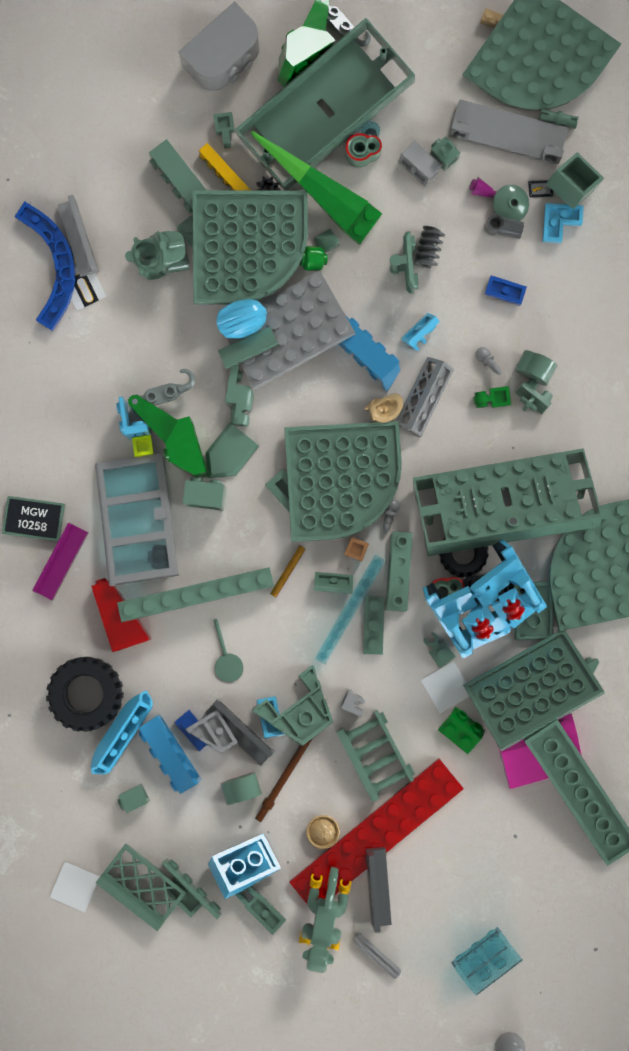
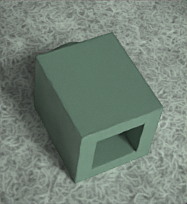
(133, 798)

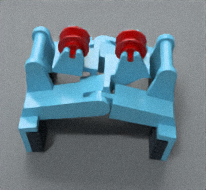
(480, 622)

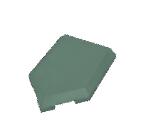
(229, 453)

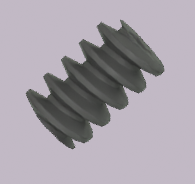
(428, 247)

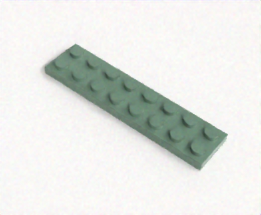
(580, 791)

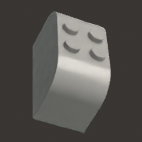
(222, 49)

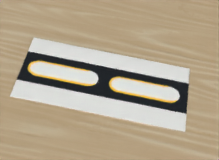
(86, 289)

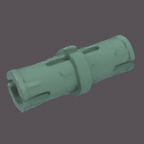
(558, 118)

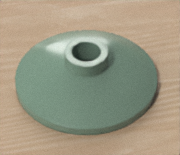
(503, 206)

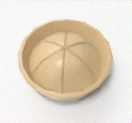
(323, 832)

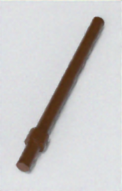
(268, 802)

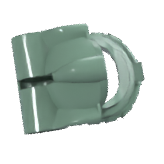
(161, 254)

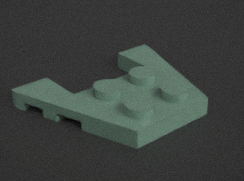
(305, 717)

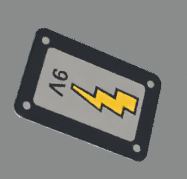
(539, 189)

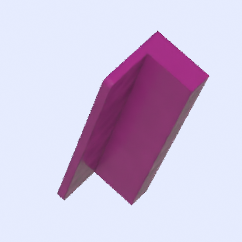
(60, 561)

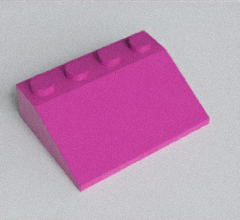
(522, 766)

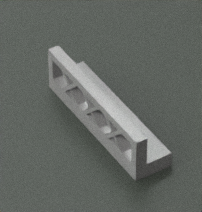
(77, 237)
(428, 396)

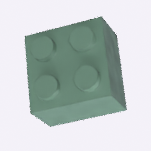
(575, 180)
(204, 495)

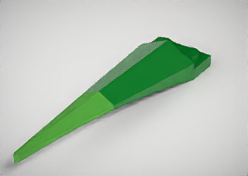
(342, 205)

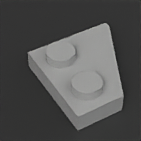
(213, 731)

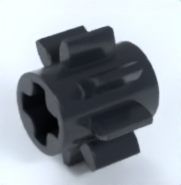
(267, 182)

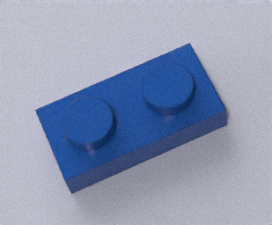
(505, 290)
(186, 721)

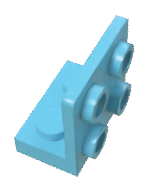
(137, 429)

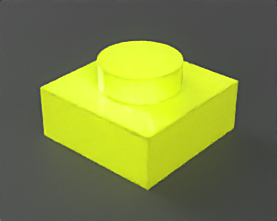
(143, 445)

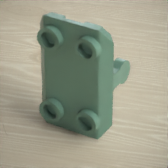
(405, 263)

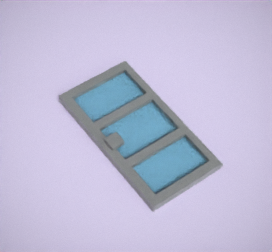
(136, 519)

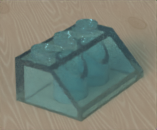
(486, 961)

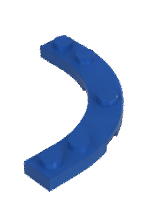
(63, 262)

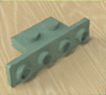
(194, 897)

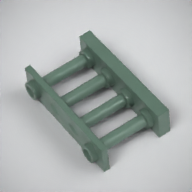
(399, 571)
(356, 754)

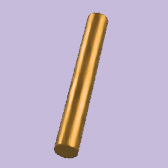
(288, 570)

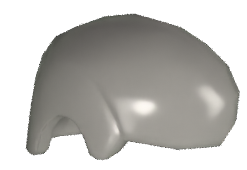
(510, 1042)

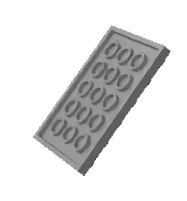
(305, 324)

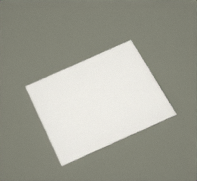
(446, 687)
(74, 887)

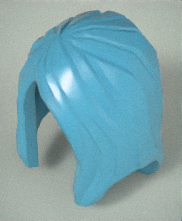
(241, 318)

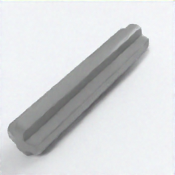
(377, 955)

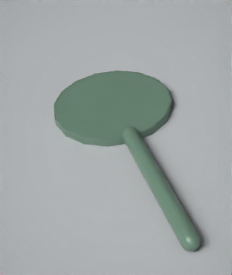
(228, 666)

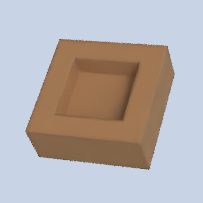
(356, 549)

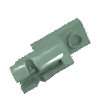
(239, 397)

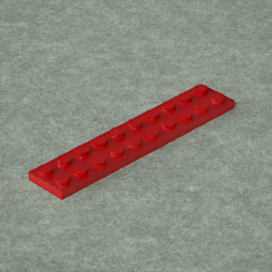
(381, 828)

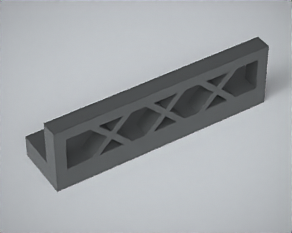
(246, 738)
(378, 888)

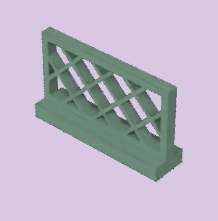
(130, 899)

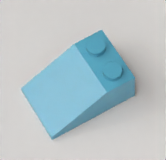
(243, 865)

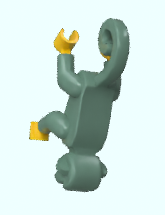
(322, 932)

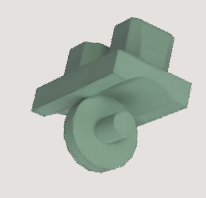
(532, 398)

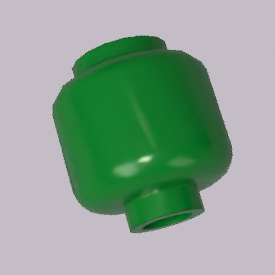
(314, 258)

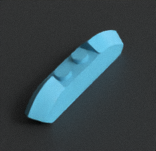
(121, 733)

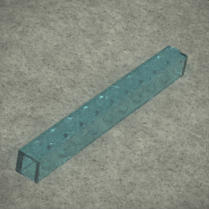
(350, 609)

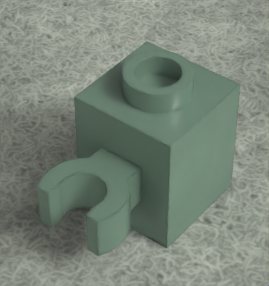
(445, 152)

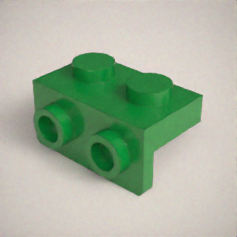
(462, 730)

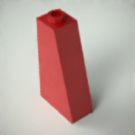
(119, 634)

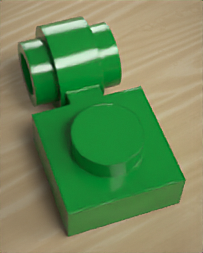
(498, 397)

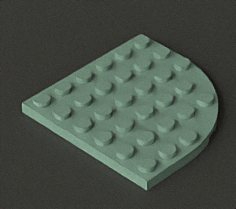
(541, 56)
(246, 243)
(340, 477)
(592, 571)

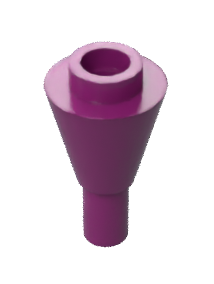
(481, 188)

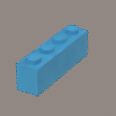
(372, 355)
(170, 754)

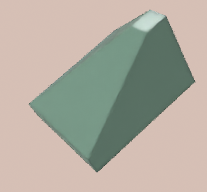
(327, 240)

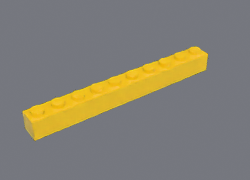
(221, 168)

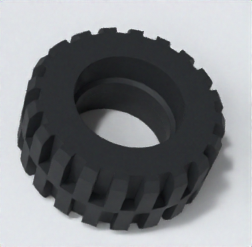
(59, 699)

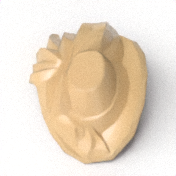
(385, 408)

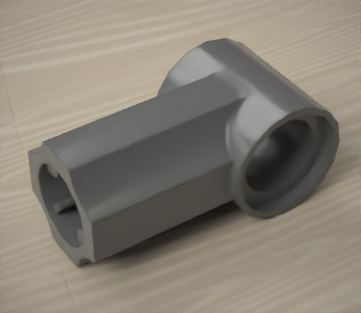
(506, 226)

